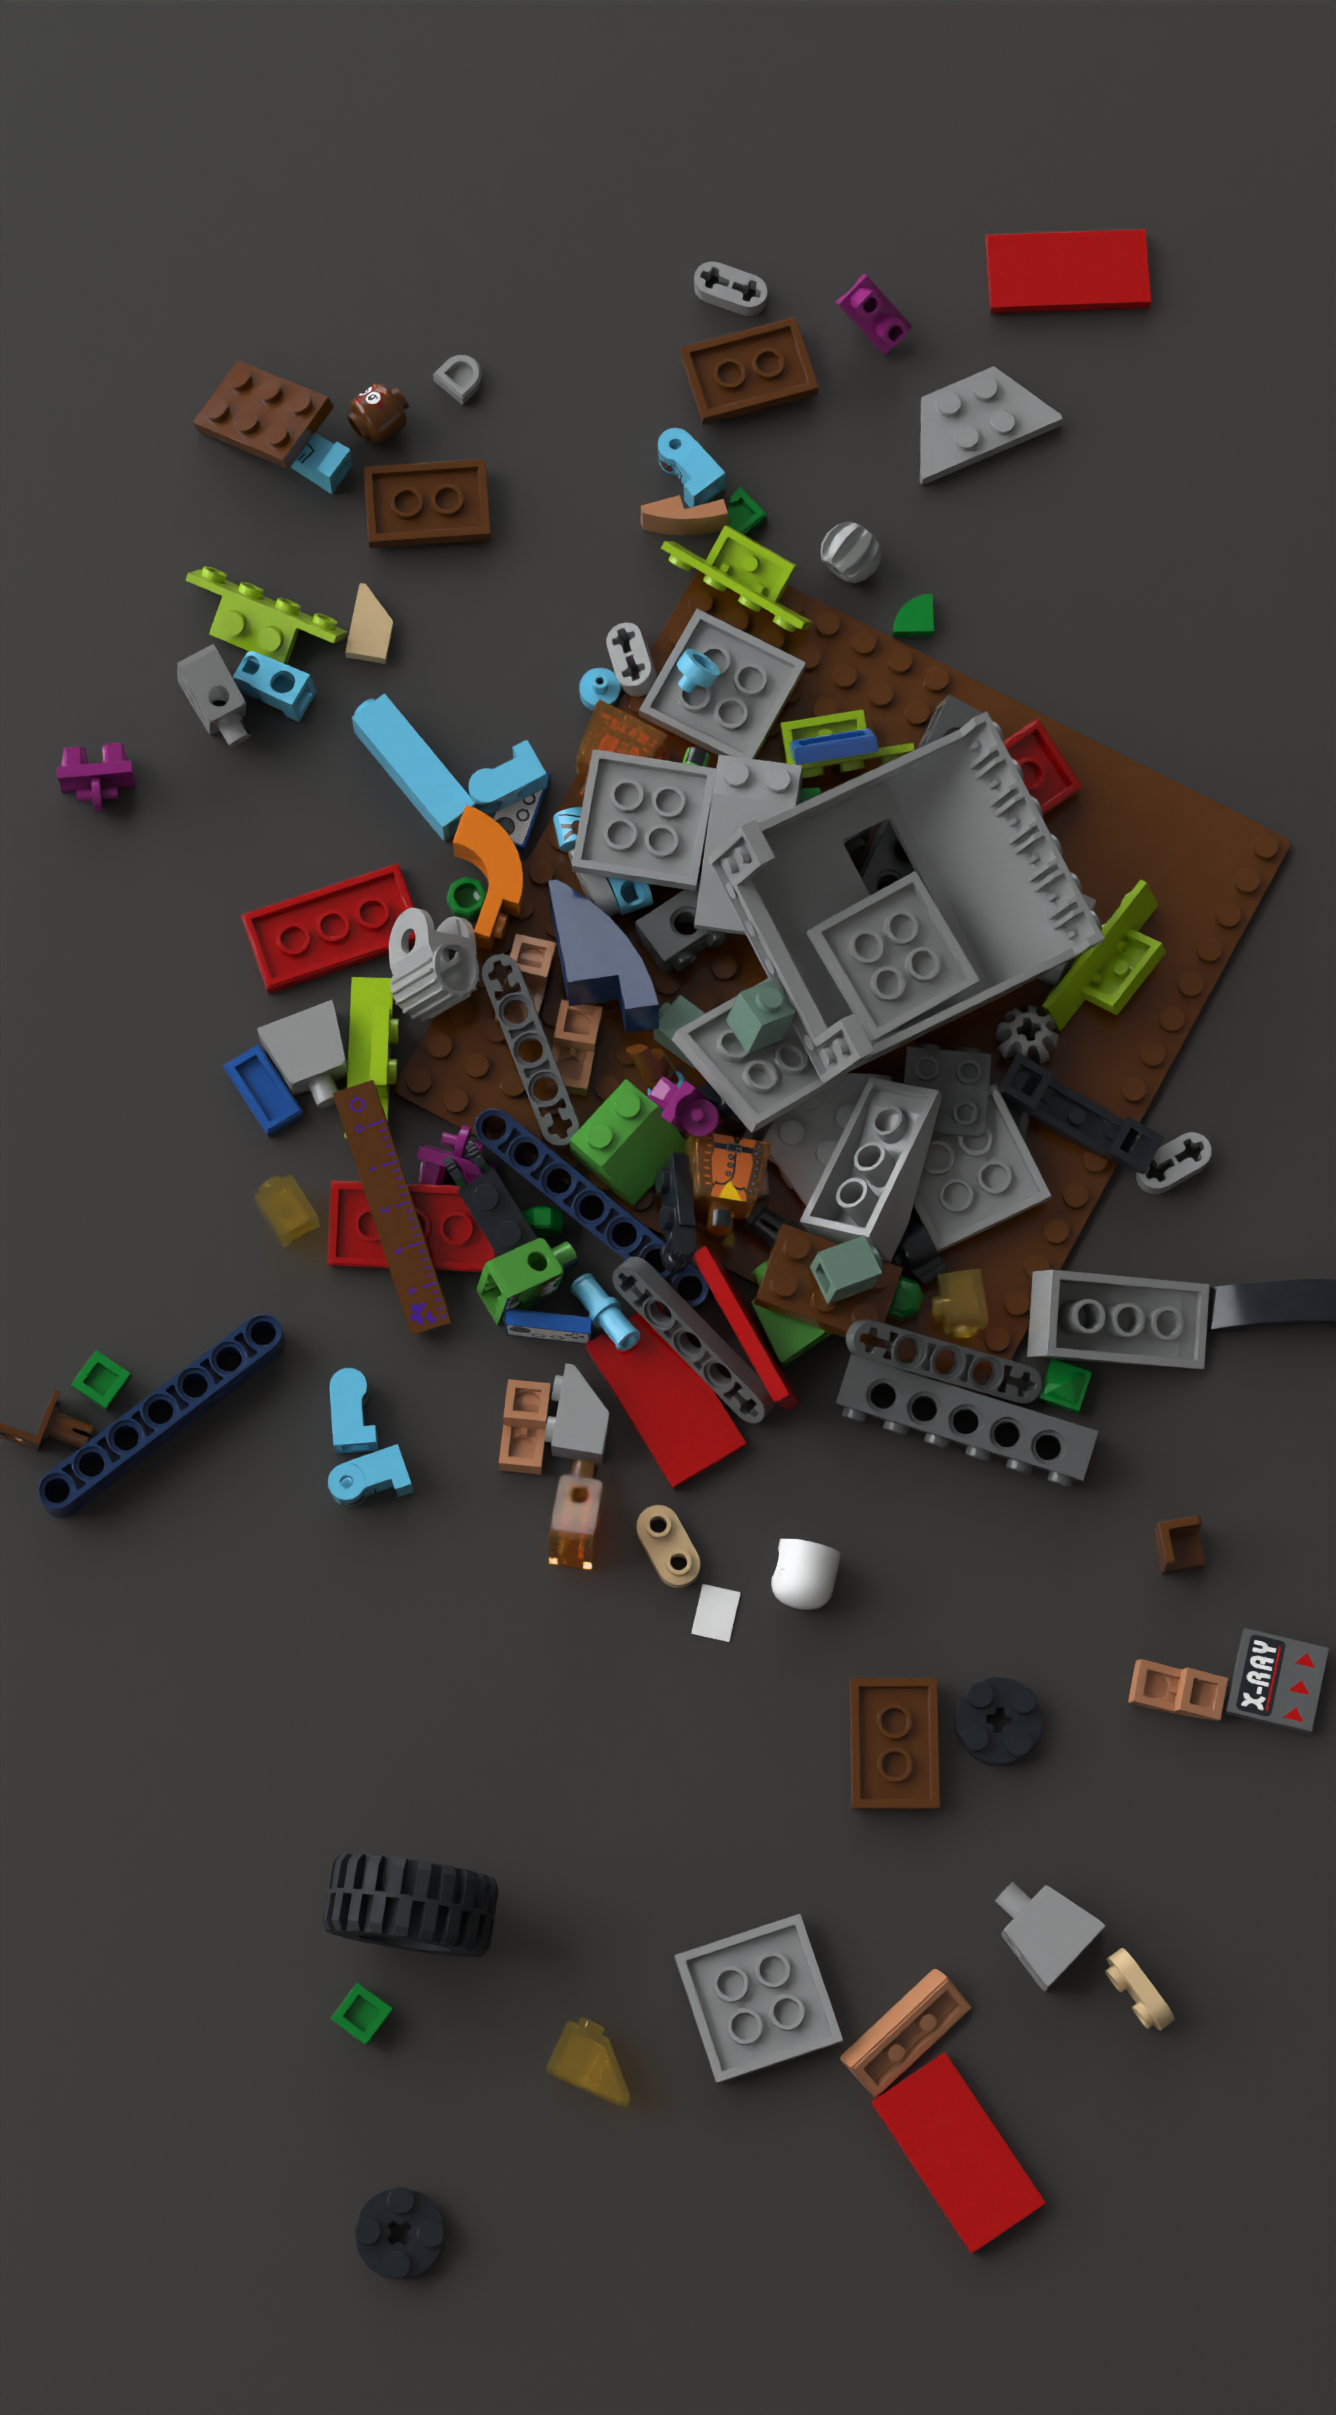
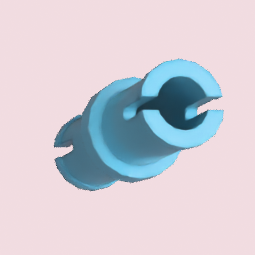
(605, 1312)

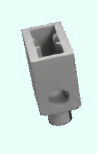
(206, 681)
(307, 1051)
(1046, 1931)

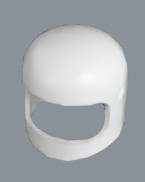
(805, 1573)

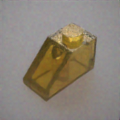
(589, 2063)

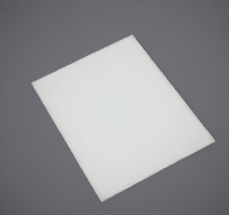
(715, 1613)

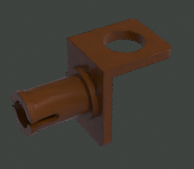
(53, 1425)

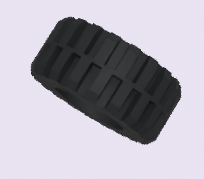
(410, 1905)

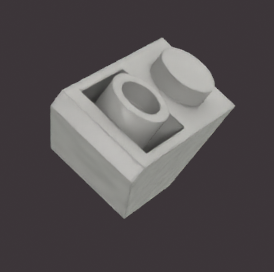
(580, 1421)

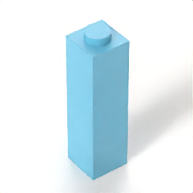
(411, 764)

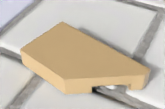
(370, 629)

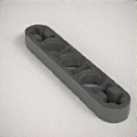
(526, 1031)
(674, 1330)
(926, 1353)

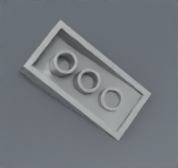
(741, 793)
(875, 1167)
(1118, 1319)

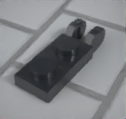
(491, 1204)
(677, 1212)

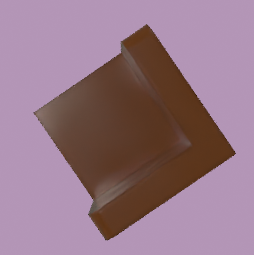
(1179, 1544)

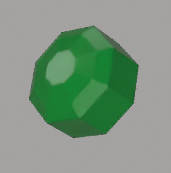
(466, 898)
(545, 1220)
(906, 1300)

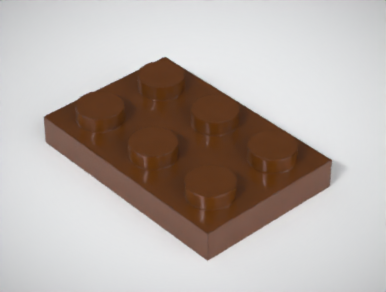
(749, 371)
(263, 414)
(427, 503)
(793, 1291)
(894, 1744)

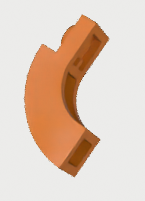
(494, 853)

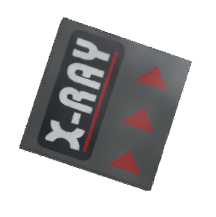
(1277, 1680)

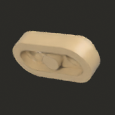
(667, 1545)
(1149, 2005)

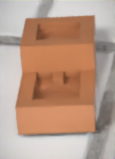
(672, 519)
(535, 961)
(575, 1045)
(524, 1426)
(1178, 1690)

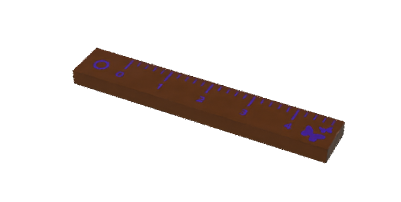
(392, 1208)

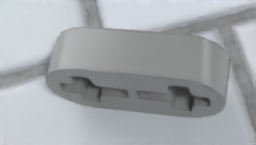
(730, 288)
(624, 662)
(597, 890)
(1179, 1171)

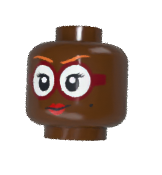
(378, 413)

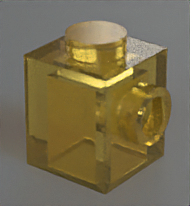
(286, 1209)
(960, 1303)

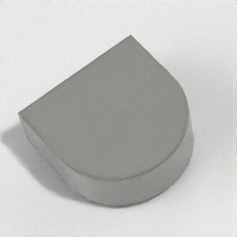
(459, 377)

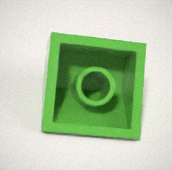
(626, 1143)

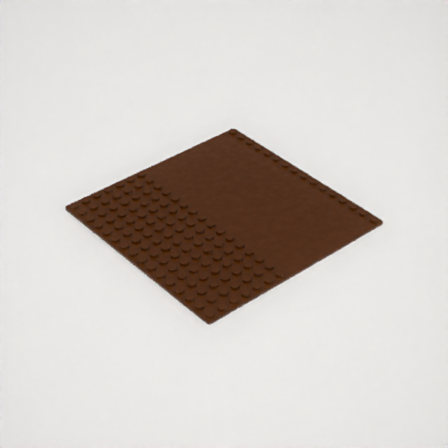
(1118, 829)

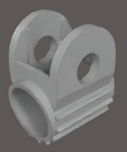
(425, 978)

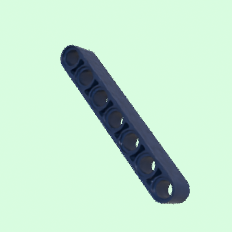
(576, 1196)
(154, 1435)

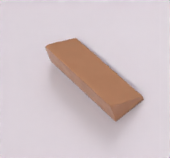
(905, 2032)

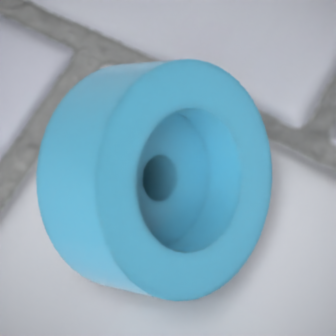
(697, 670)
(599, 684)

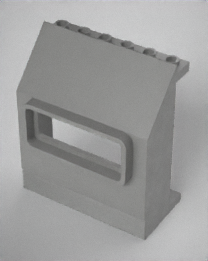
(970, 841)

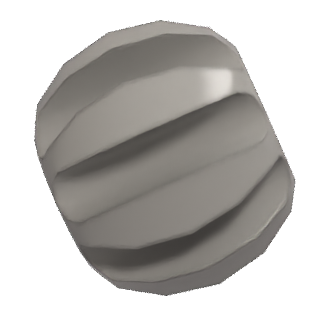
(850, 552)
(1037, 1027)

